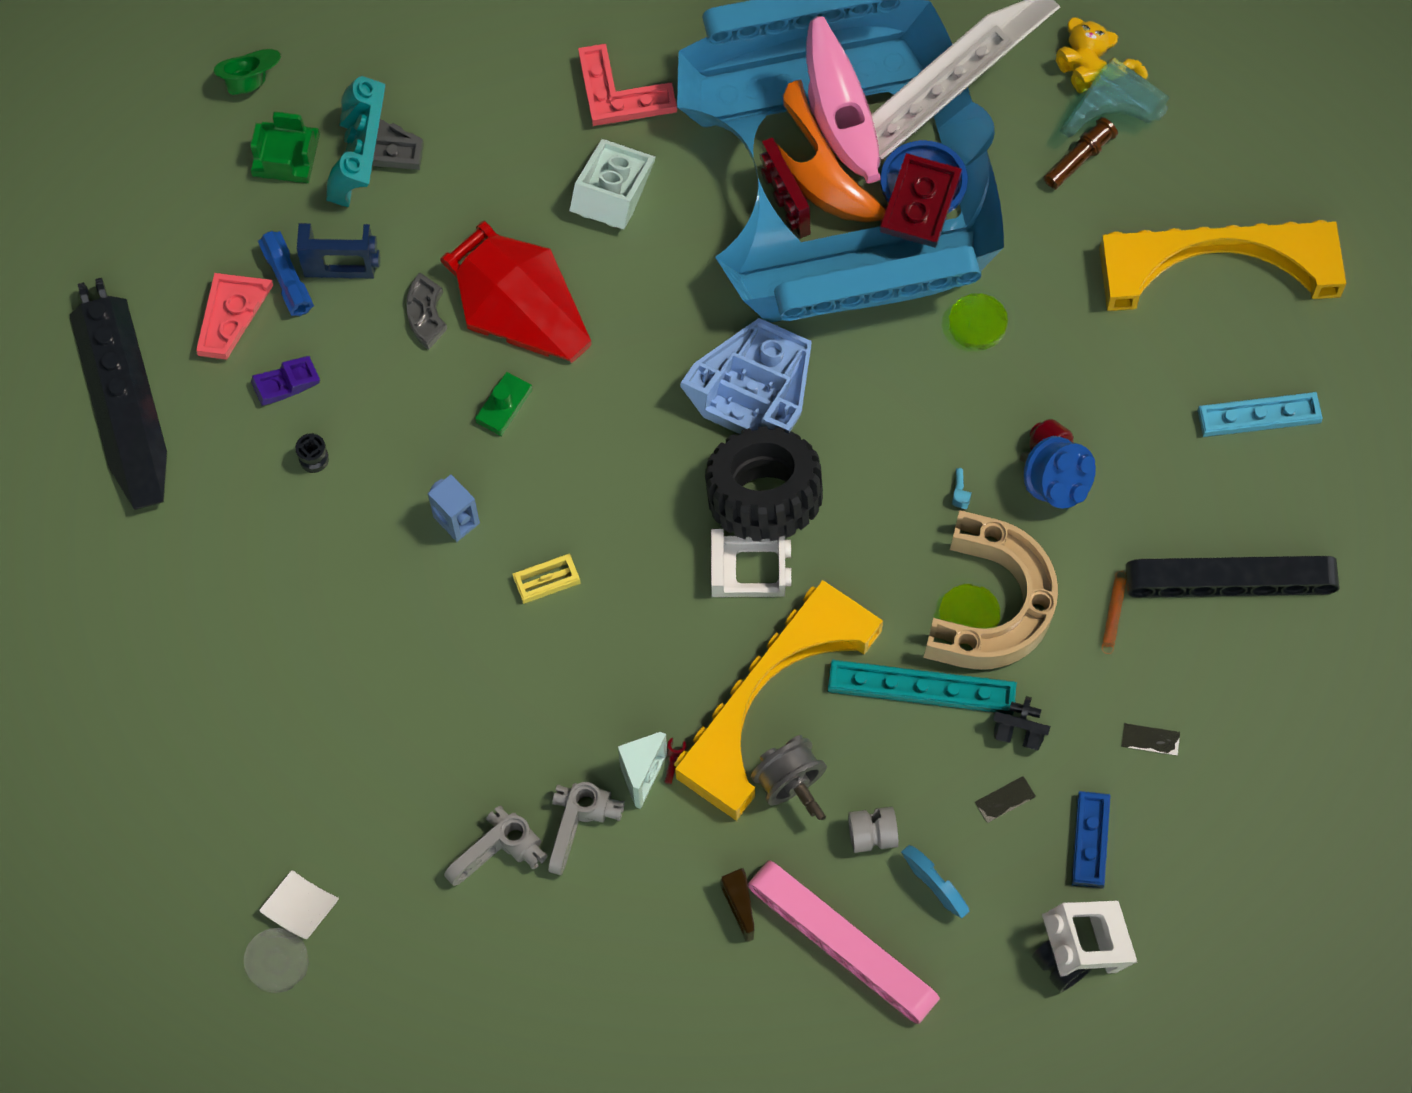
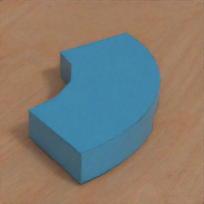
(945, 891)

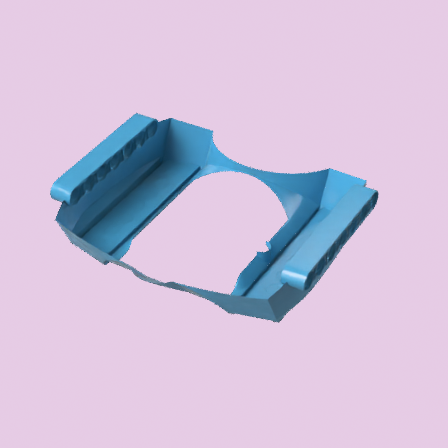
(741, 78)

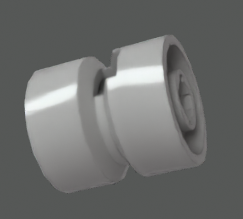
(873, 829)

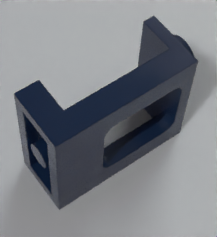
(312, 253)

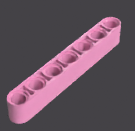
(843, 942)

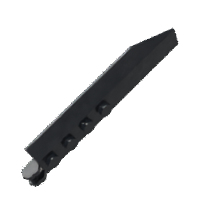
(121, 396)

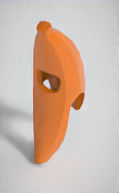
(822, 177)

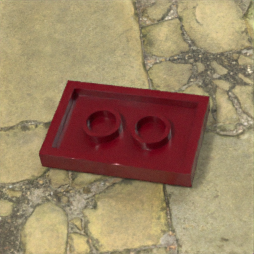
(787, 192)
(920, 200)

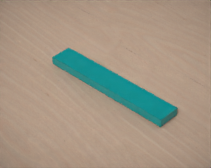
(921, 686)

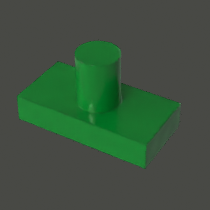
(503, 404)

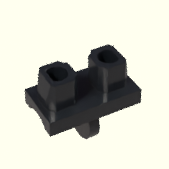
(1034, 731)

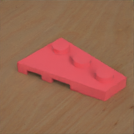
(229, 312)

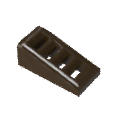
(737, 895)

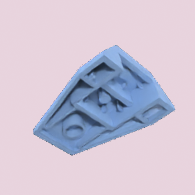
(752, 379)

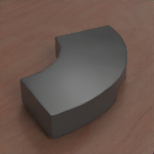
(422, 310)

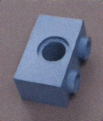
(453, 507)

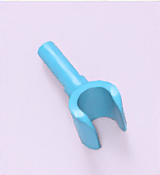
(961, 498)

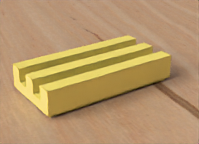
(550, 588)

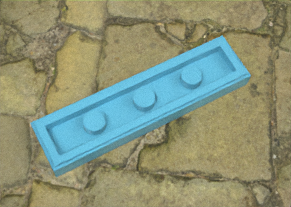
(1259, 414)

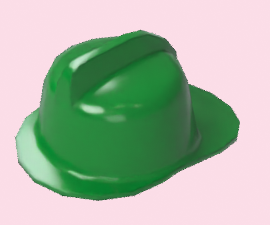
(248, 71)

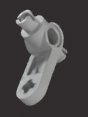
(600, 809)
(522, 849)

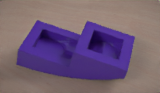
(285, 382)

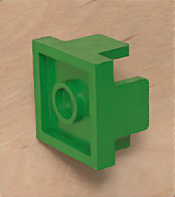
(284, 148)

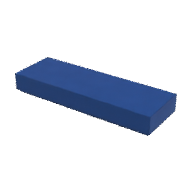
(1091, 839)

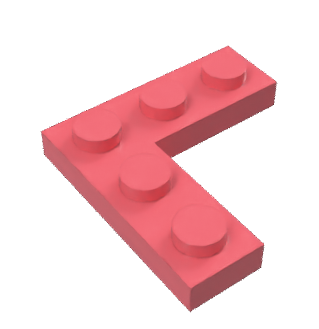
(614, 106)

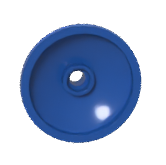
(925, 149)

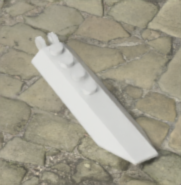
(956, 71)

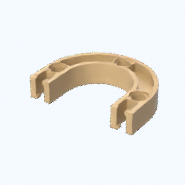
(1038, 584)

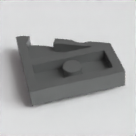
(397, 148)

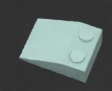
(611, 184)

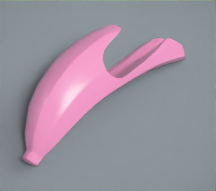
(840, 102)

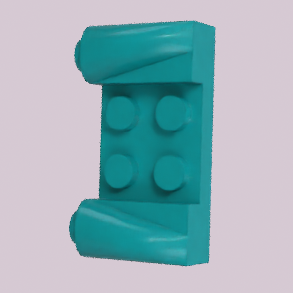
(361, 116)

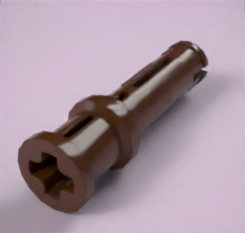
(1088, 145)

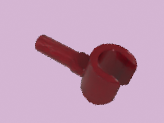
(673, 755)

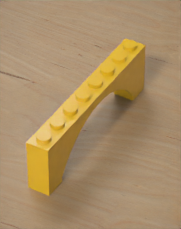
(1303, 250)
(822, 625)

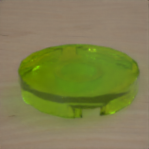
(978, 321)
(981, 608)

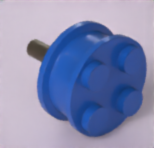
(1059, 471)

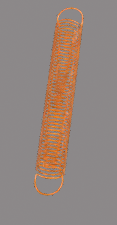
(1114, 614)

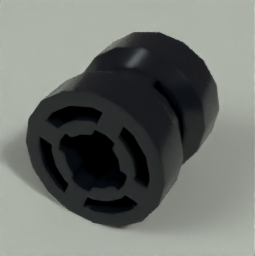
(316, 458)

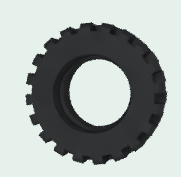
(765, 512)

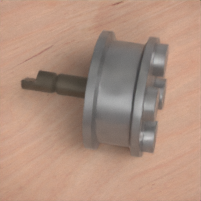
(790, 773)

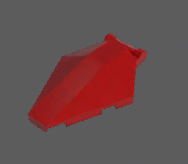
(517, 294)

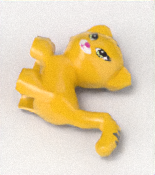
(1088, 44)

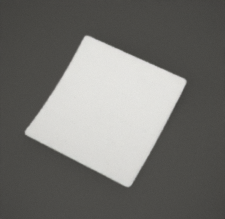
(298, 905)

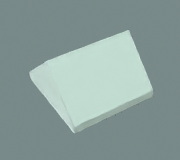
(641, 764)

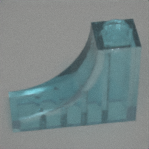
(1117, 91)

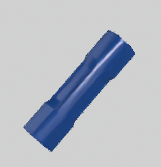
(278, 257)

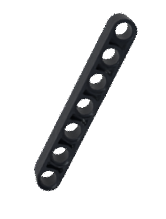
(1232, 576)

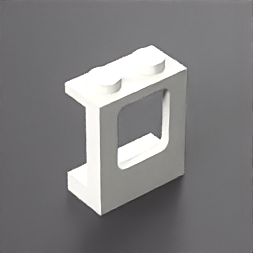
(724, 566)
(1110, 931)

